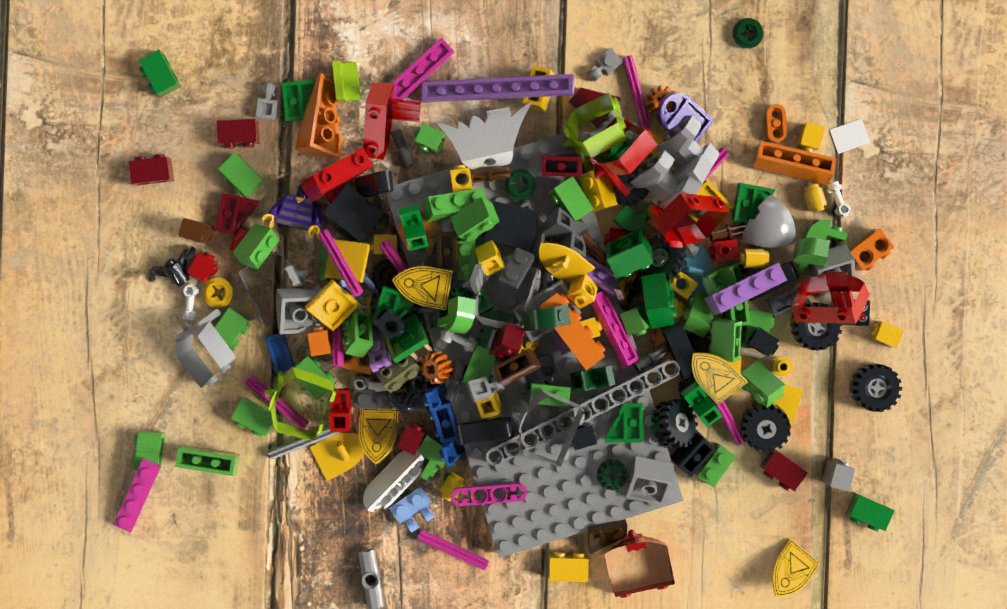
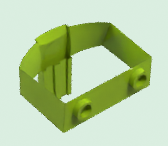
(600, 141)
(280, 381)

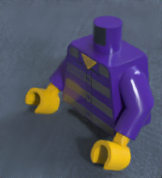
(296, 212)

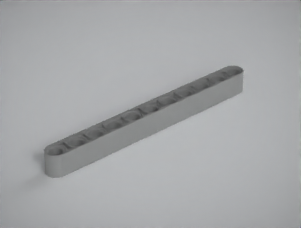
(571, 412)

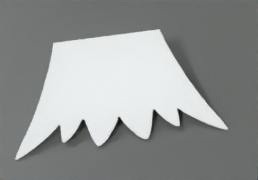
(486, 140)

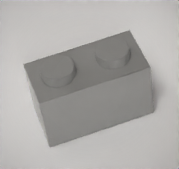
(838, 474)

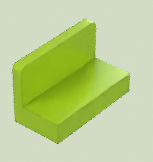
(346, 81)

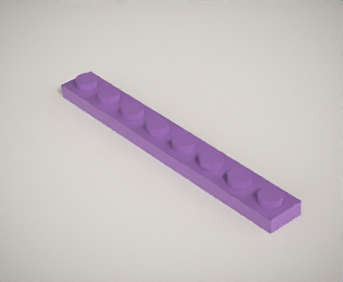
(498, 88)

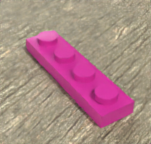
(422, 69)
(614, 329)
(137, 495)

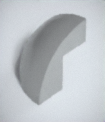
(771, 225)

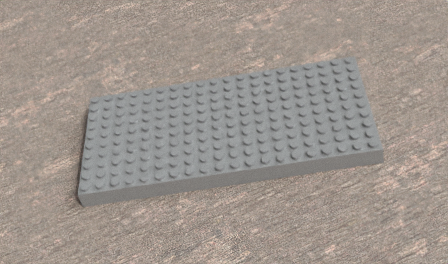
(558, 498)

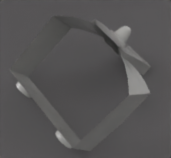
(295, 274)
(476, 281)
(213, 343)
(519, 414)

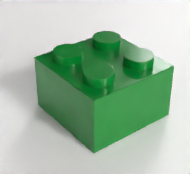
(629, 253)
(659, 300)

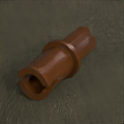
(490, 174)
(727, 232)
(594, 249)

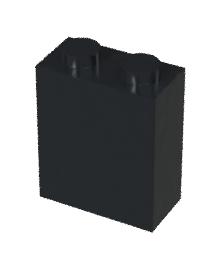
(352, 215)
(515, 226)

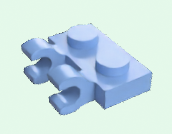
(410, 505)

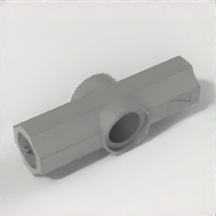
(372, 590)

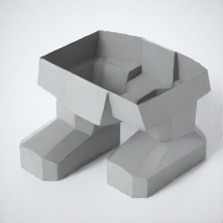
(690, 162)

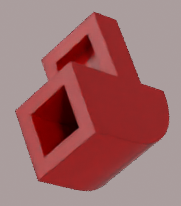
(341, 411)

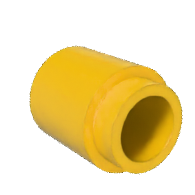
(814, 198)
(754, 258)
(775, 366)
(452, 482)

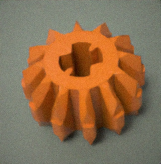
(657, 95)
(436, 367)

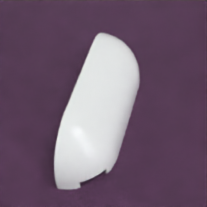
(393, 480)

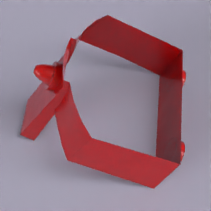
(379, 113)
(630, 159)
(331, 179)
(666, 219)
(840, 288)
(636, 542)

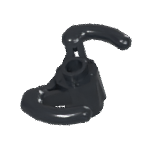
(173, 269)
(415, 388)

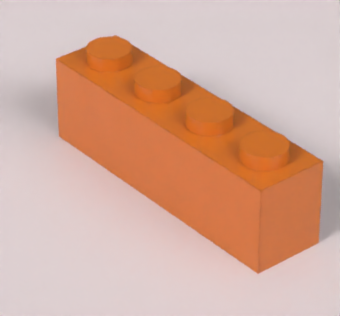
(794, 163)
(575, 335)

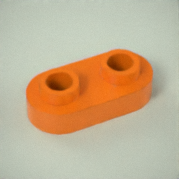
(778, 124)

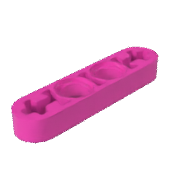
(489, 497)

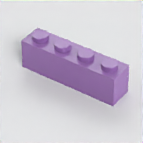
(745, 289)

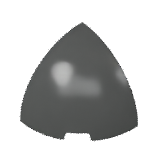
(559, 230)

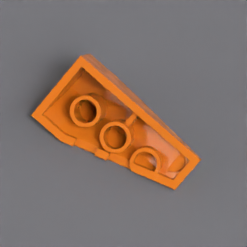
(319, 127)

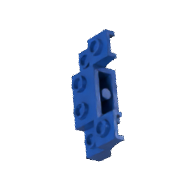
(445, 421)

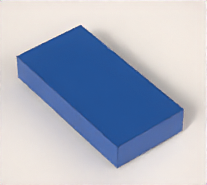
(279, 352)

